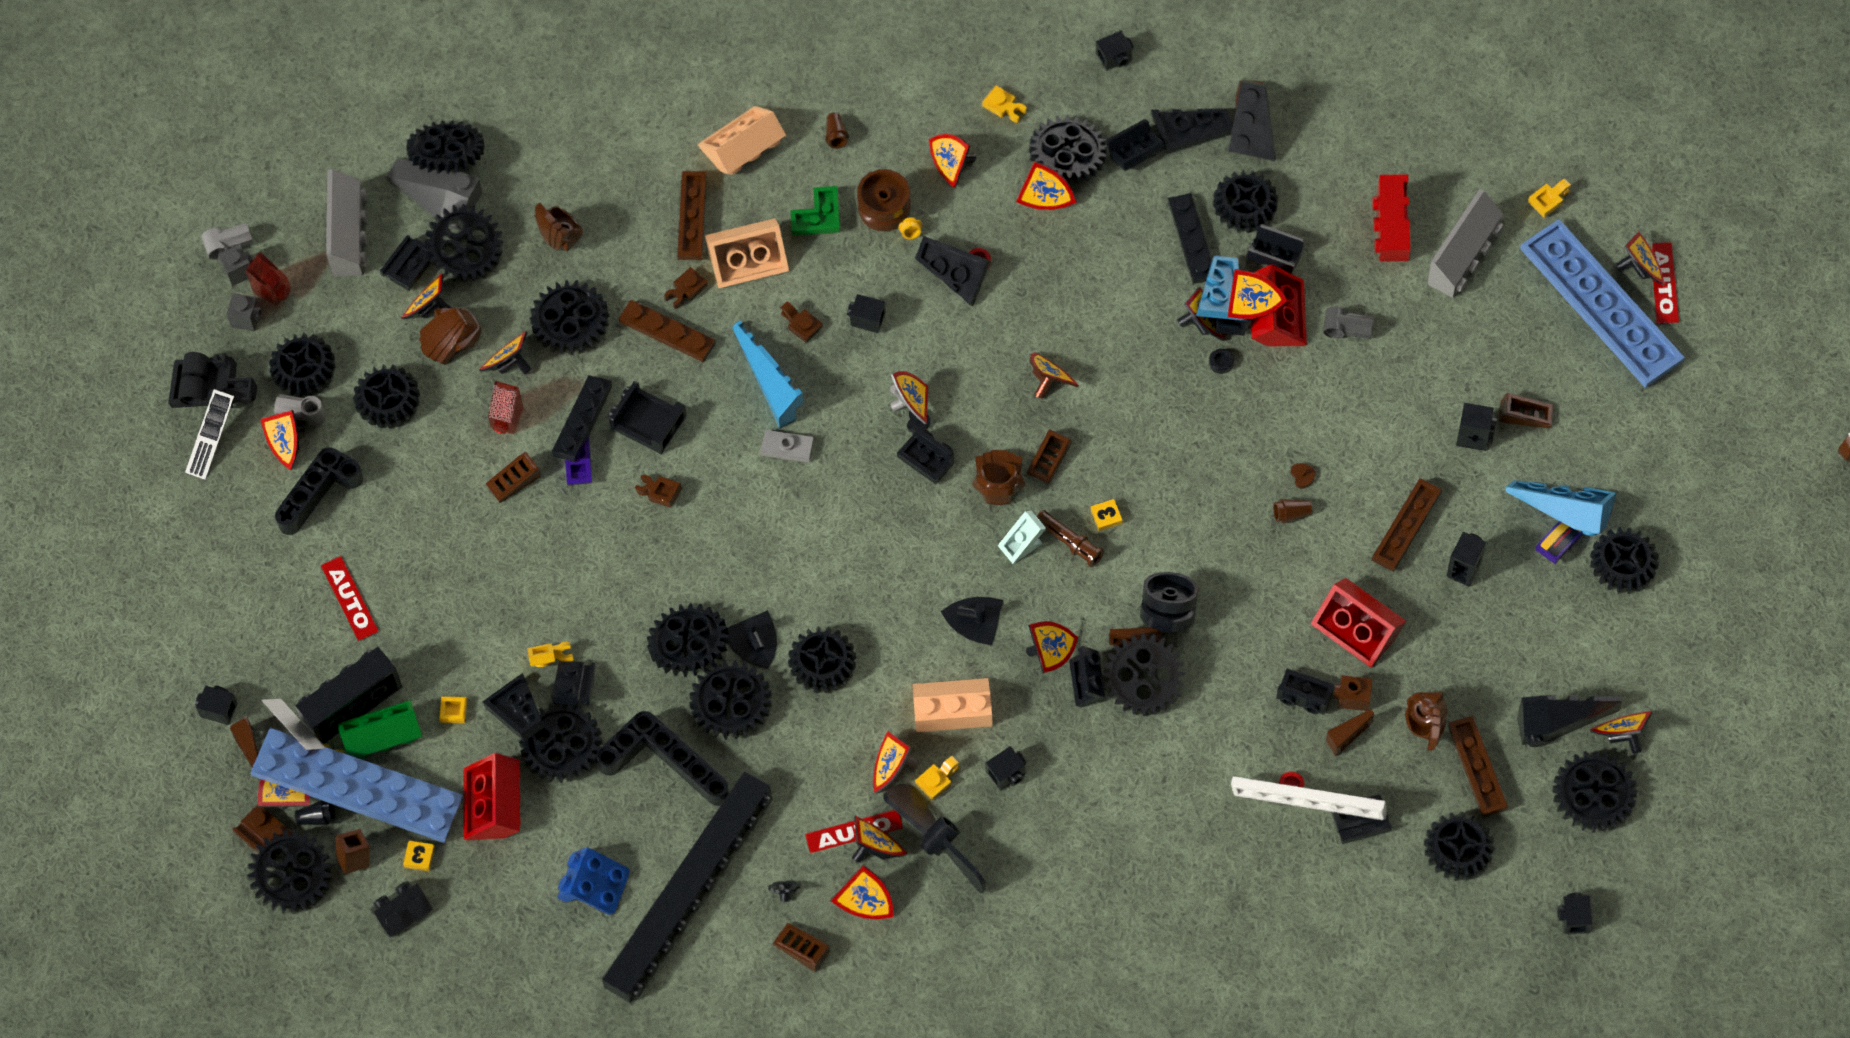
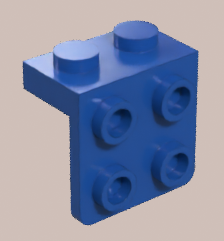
(593, 880)

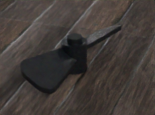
(936, 833)

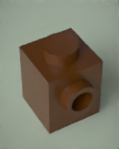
(1353, 693)
(352, 851)

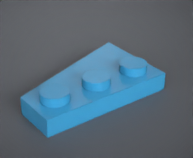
(1218, 288)

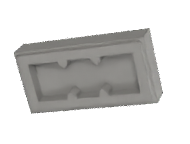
(787, 446)

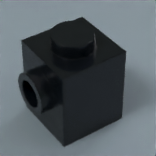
(1114, 50)
(867, 313)
(216, 704)
(1006, 768)
(1575, 913)

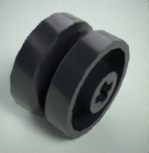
(1169, 602)

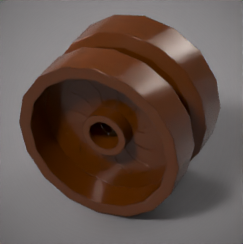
(883, 199)

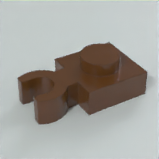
(686, 285)
(661, 492)

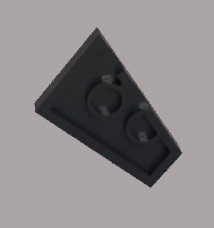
(1252, 123)
(1187, 128)
(955, 267)
(516, 708)

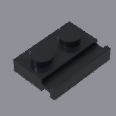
(407, 263)
(573, 683)
(1356, 827)

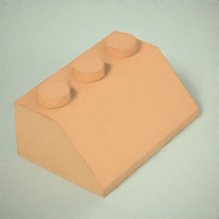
(743, 140)
(747, 253)
(952, 705)

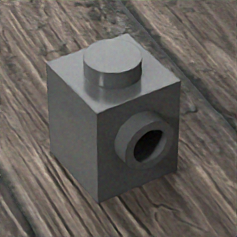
(234, 263)
(244, 312)

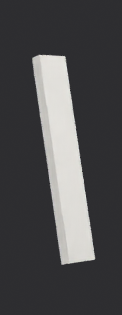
(1309, 798)

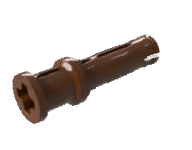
(1078, 544)

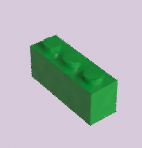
(380, 730)

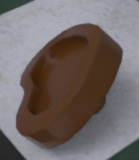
(1303, 475)

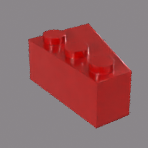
(1392, 218)

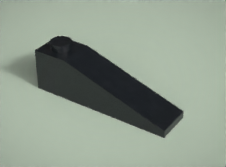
(1546, 718)

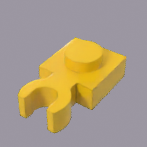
(1002, 102)

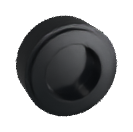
(1221, 361)

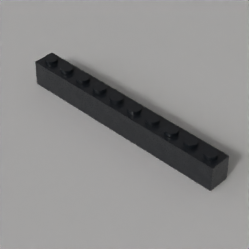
(686, 888)

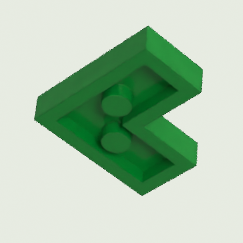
(821, 219)

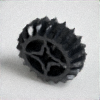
(1245, 208)
(308, 375)
(393, 407)
(1614, 544)
(841, 665)
(1469, 846)

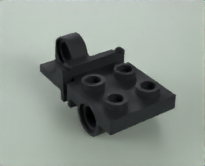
(198, 376)

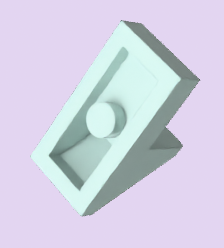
(1022, 537)

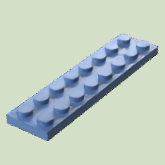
(1602, 303)
(357, 785)

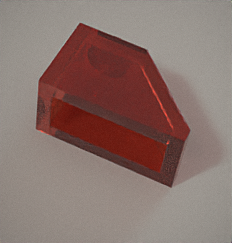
(267, 280)
(505, 408)

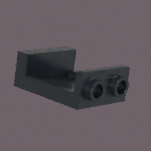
(646, 418)

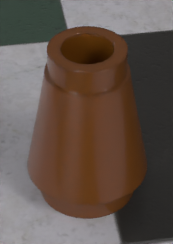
(836, 131)
(1289, 510)

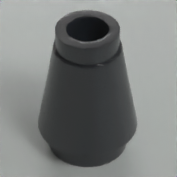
(317, 814)

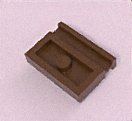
(257, 826)

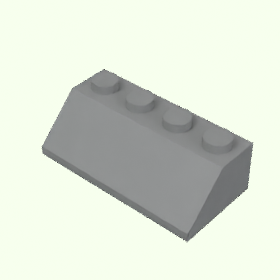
(345, 224)
(1465, 245)

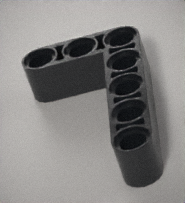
(668, 753)

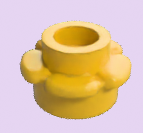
(910, 228)

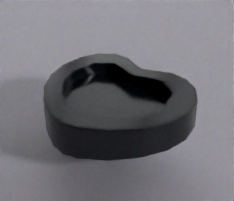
(914, 421)

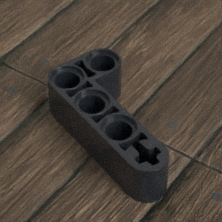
(292, 515)

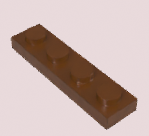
(692, 215)
(667, 330)
(1406, 524)
(1477, 766)

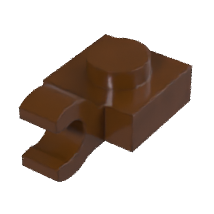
(802, 324)

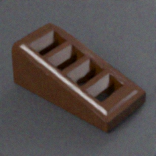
(1515, 417)
(1057, 438)
(518, 484)
(1117, 635)
(1345, 733)
(244, 736)
(812, 963)

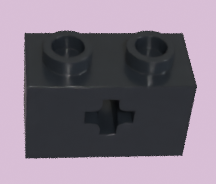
(1476, 427)
(1466, 558)

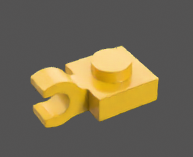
(1548, 198)
(545, 654)
(935, 780)

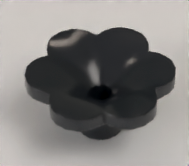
(784, 889)

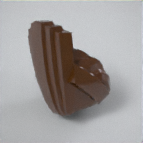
(557, 227)
(448, 333)
(998, 476)
(1427, 716)

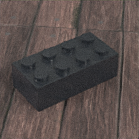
(349, 694)

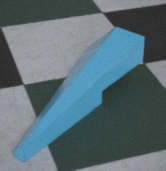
(774, 384)

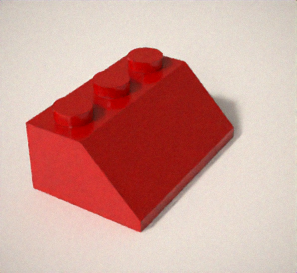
(1287, 323)
(1358, 622)
(492, 798)

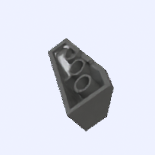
(435, 190)

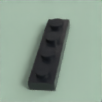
(1191, 236)
(582, 418)

